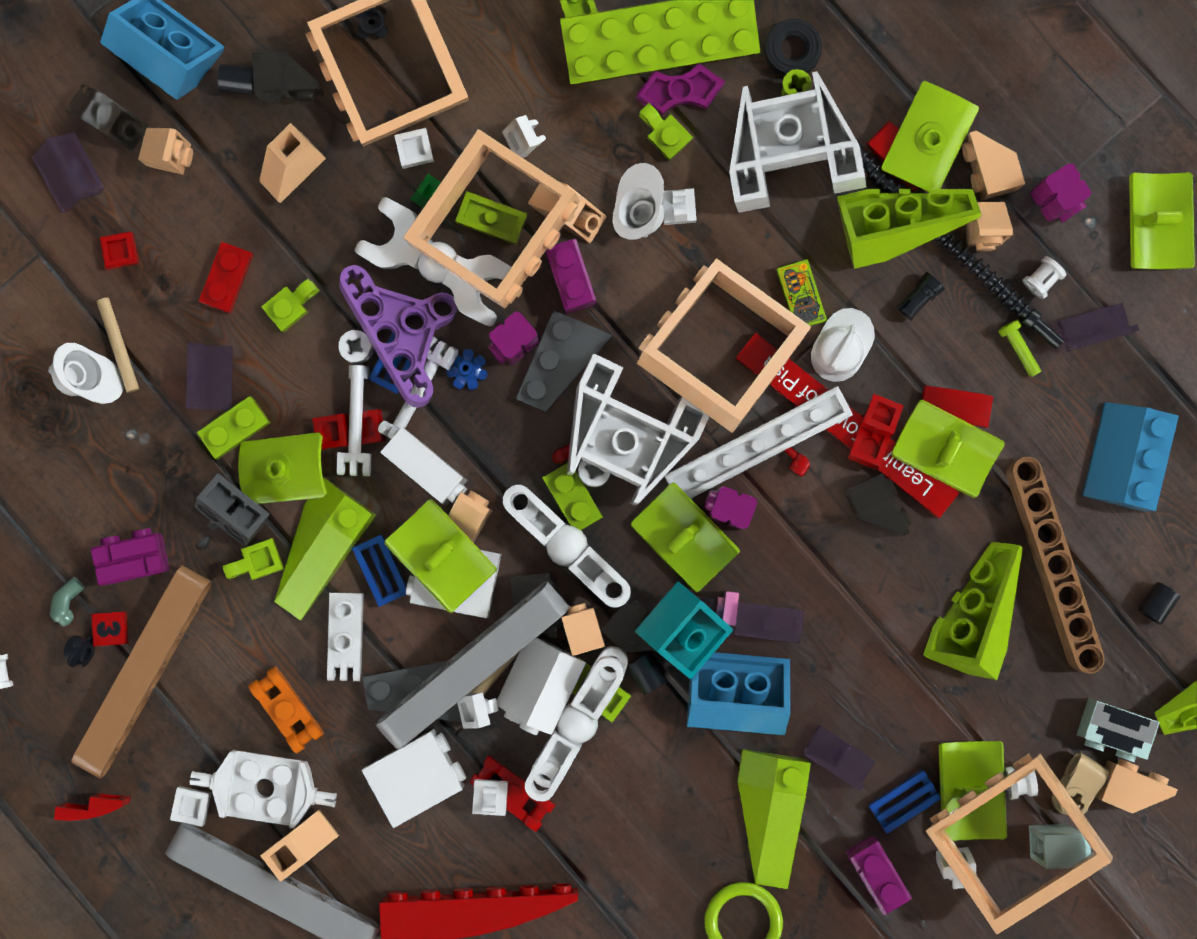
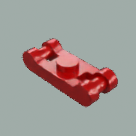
(516, 793)

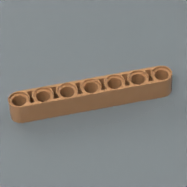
(1066, 576)
(141, 672)

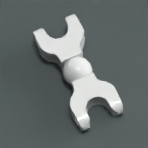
(399, 253)
(566, 545)
(577, 723)

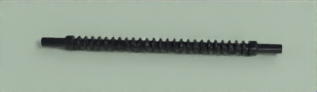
(1029, 316)

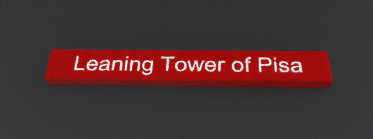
(800, 388)

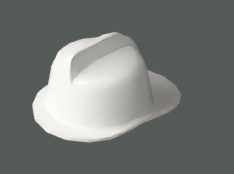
(639, 202)
(842, 345)
(85, 374)

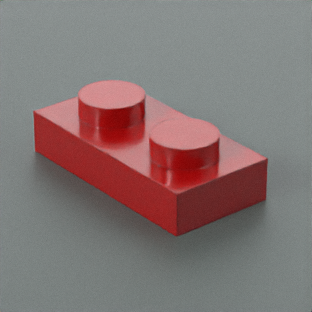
(226, 277)

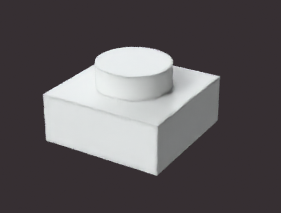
(414, 148)
(190, 806)

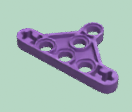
(392, 314)

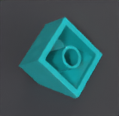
(684, 630)

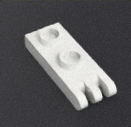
(345, 635)

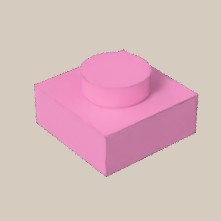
(727, 607)

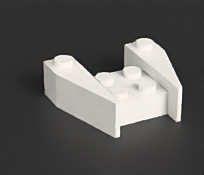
(789, 134)
(625, 438)

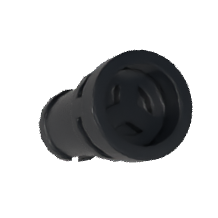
(925, 290)

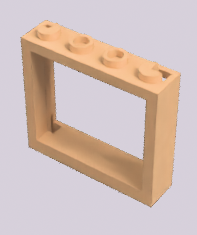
(343, 98)
(453, 187)
(688, 385)
(1003, 919)

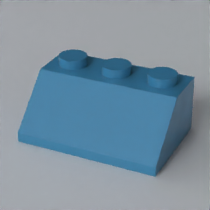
(161, 45)
(1130, 456)
(741, 694)

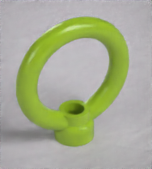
(744, 889)

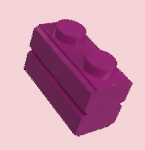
(1061, 194)
(571, 276)
(512, 339)
(730, 507)
(130, 558)
(878, 875)

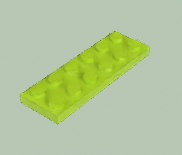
(657, 37)

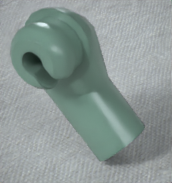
(61, 600)

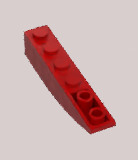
(466, 912)

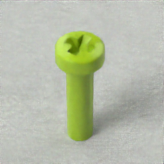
(1020, 347)

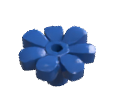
(474, 372)

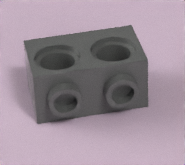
(231, 510)

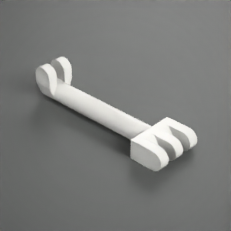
(436, 356)
(357, 374)

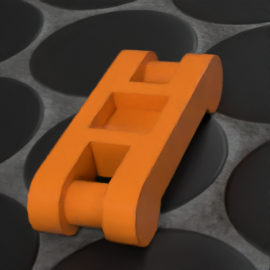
(286, 709)

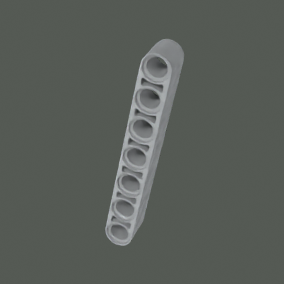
(472, 665)
(257, 883)

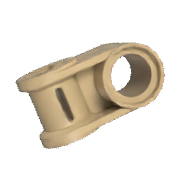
(1082, 782)

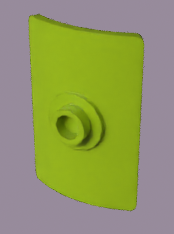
(930, 137)
(1161, 221)
(947, 448)
(282, 468)
(685, 537)
(440, 556)
(966, 768)

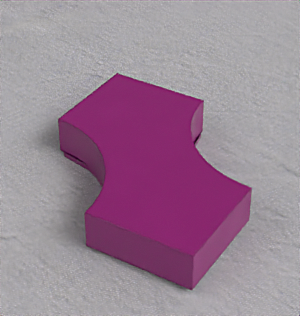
(695, 88)

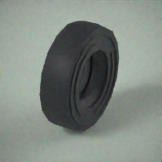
(793, 28)

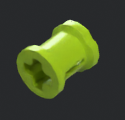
(799, 79)

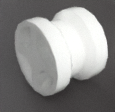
(361, 350)
(592, 475)
(1027, 785)

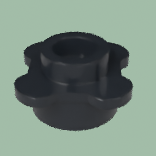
(378, 28)
(79, 650)

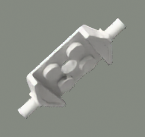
(237, 793)

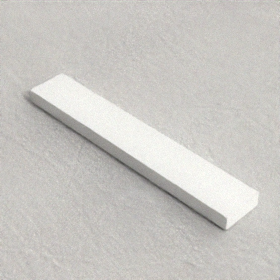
(761, 443)

